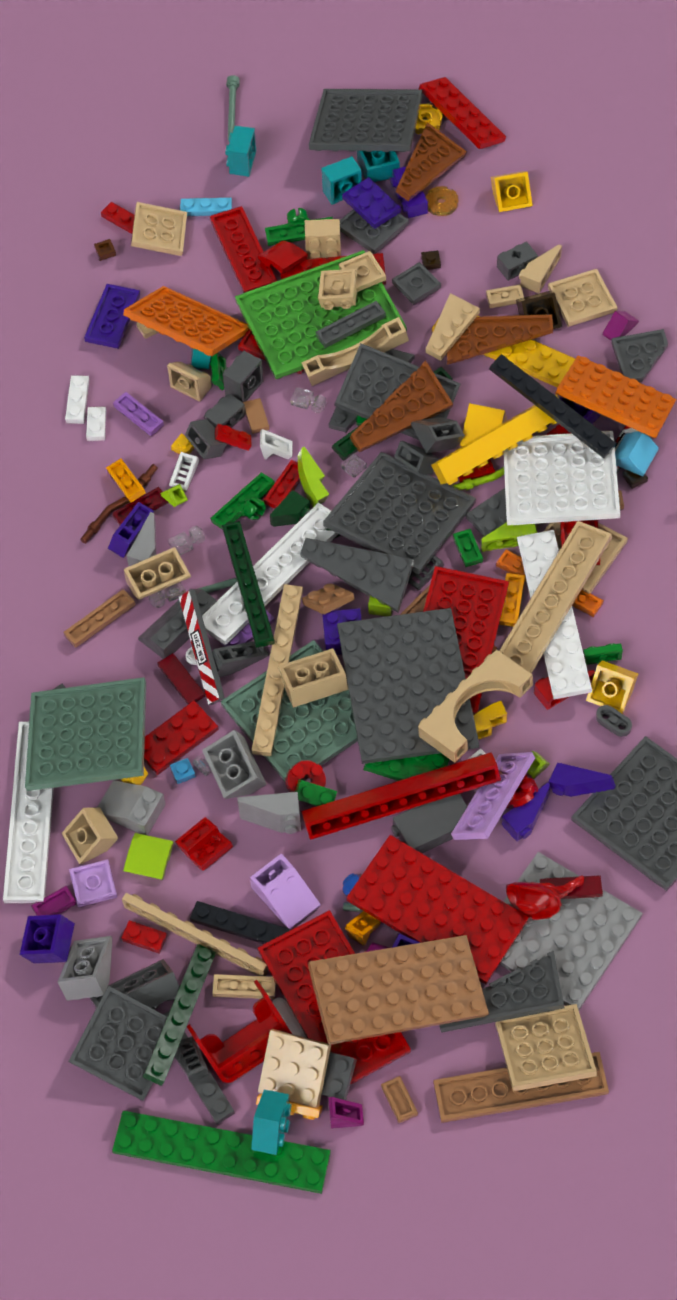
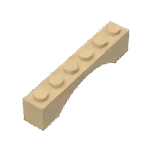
(328, 365)

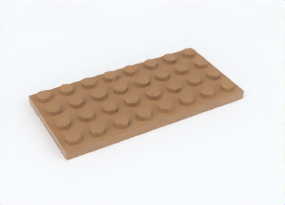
(397, 989)

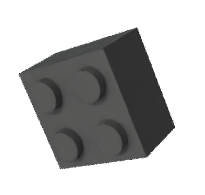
(243, 376)

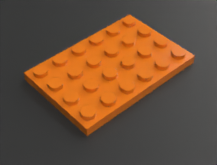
(186, 320)
(616, 396)

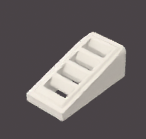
(184, 457)

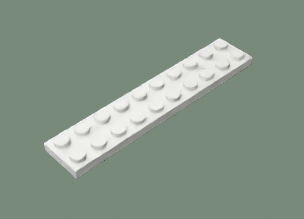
(272, 571)
(564, 653)
(27, 833)

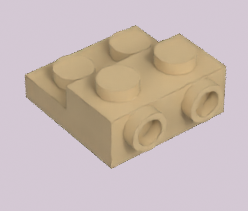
(337, 289)

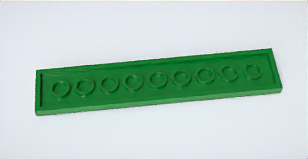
(219, 1152)

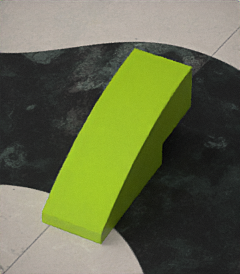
(311, 478)

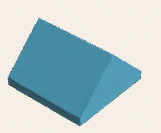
(636, 452)

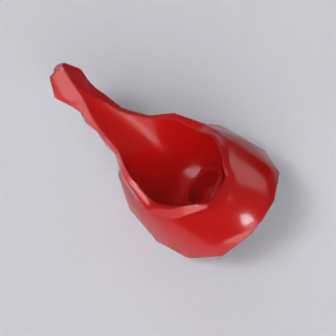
(539, 899)

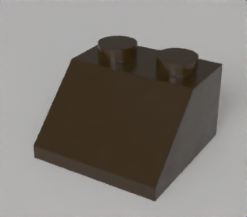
(540, 304)

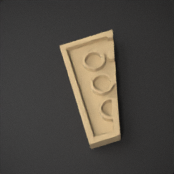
(452, 323)

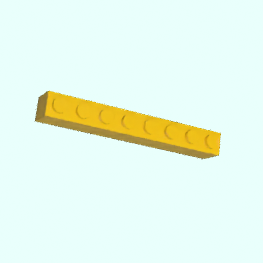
(491, 444)

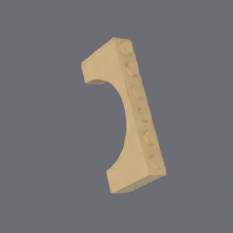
(493, 674)

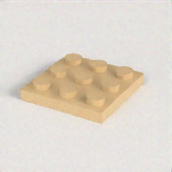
(159, 229)
(583, 297)
(295, 1067)

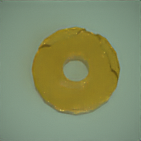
(445, 208)

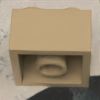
(322, 238)

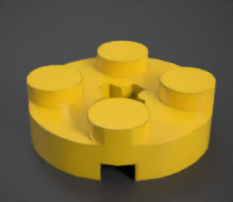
(433, 115)

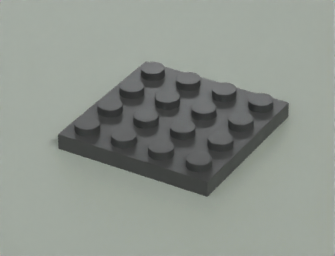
(119, 1042)

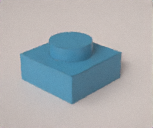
(182, 771)

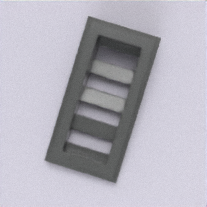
(435, 560)
(198, 1071)

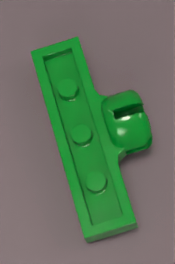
(289, 232)
(245, 503)

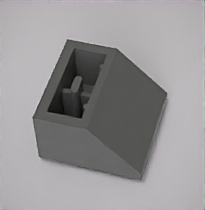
(438, 434)

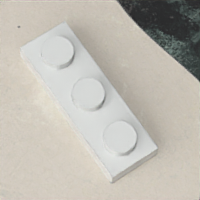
(77, 399)

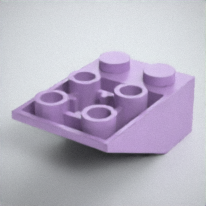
(284, 891)

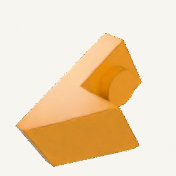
(361, 927)

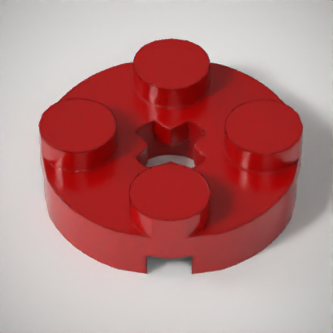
(302, 768)
(524, 792)

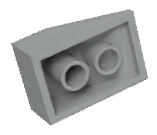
(132, 806)
(272, 811)
(87, 969)

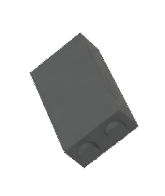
(429, 823)

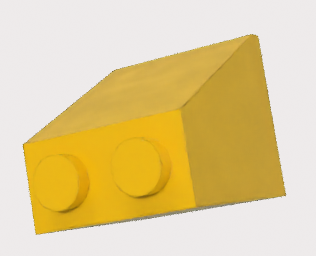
(480, 421)

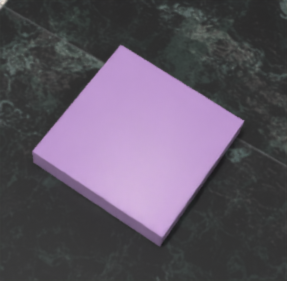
(93, 883)

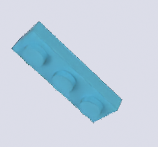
(205, 206)

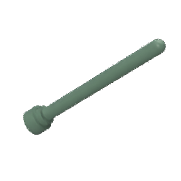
(232, 83)

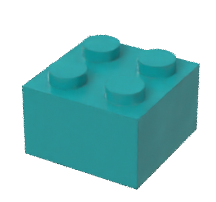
(241, 150)
(377, 164)
(340, 178)
(271, 1122)

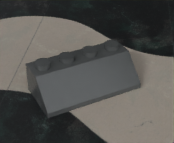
(170, 630)
(148, 986)

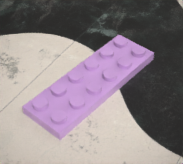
(493, 798)

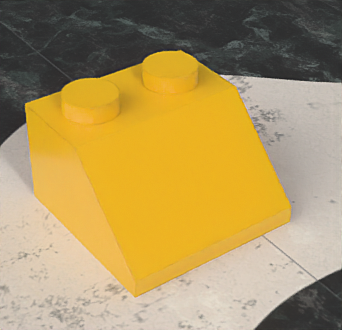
(511, 191)
(612, 686)

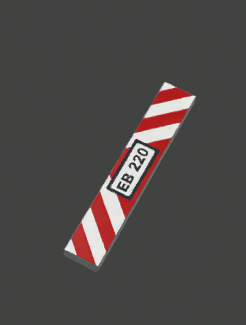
(201, 647)

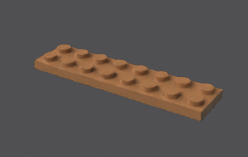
(492, 1093)

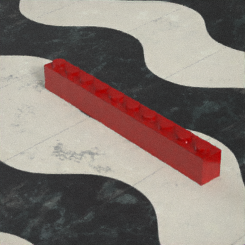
(401, 795)

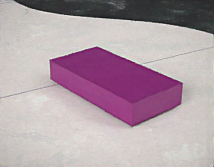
(55, 903)

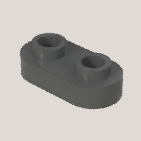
(614, 721)

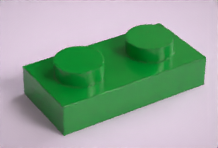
(218, 365)
(467, 548)
(606, 653)
(314, 793)

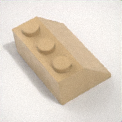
(156, 573)
(313, 677)

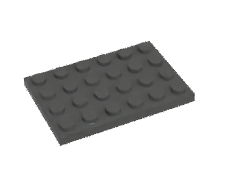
(375, 377)

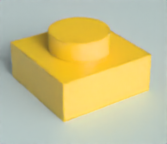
(182, 444)

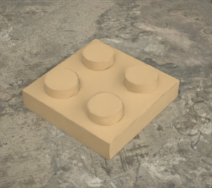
(367, 268)

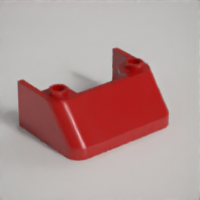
(246, 1047)

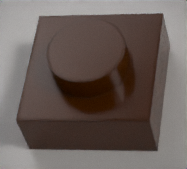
(105, 249)

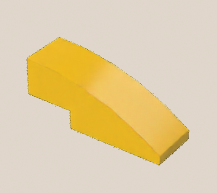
(489, 717)

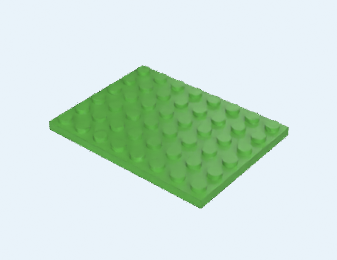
(289, 314)

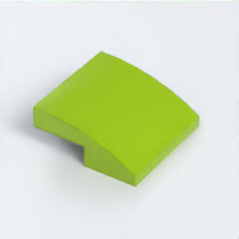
(148, 856)

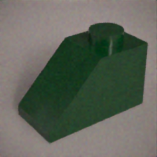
(290, 510)

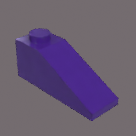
(129, 529)
(577, 781)
(521, 820)

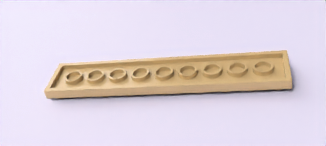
(555, 595)

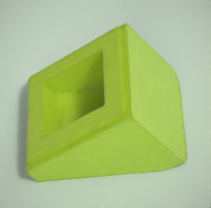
(174, 495)
(538, 765)

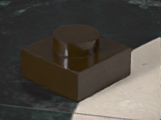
(431, 260)

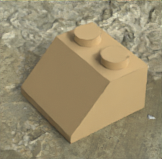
(189, 380)
(89, 834)

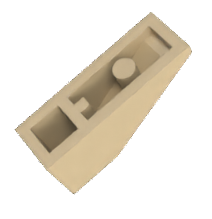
(539, 270)

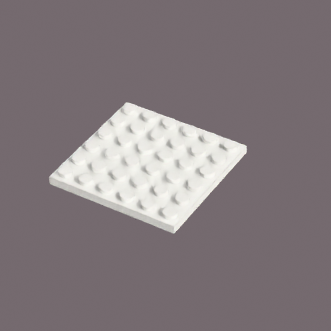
(559, 481)

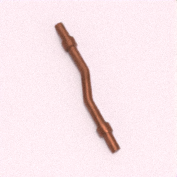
(95, 525)

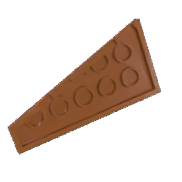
(430, 159)
(498, 332)
(413, 400)

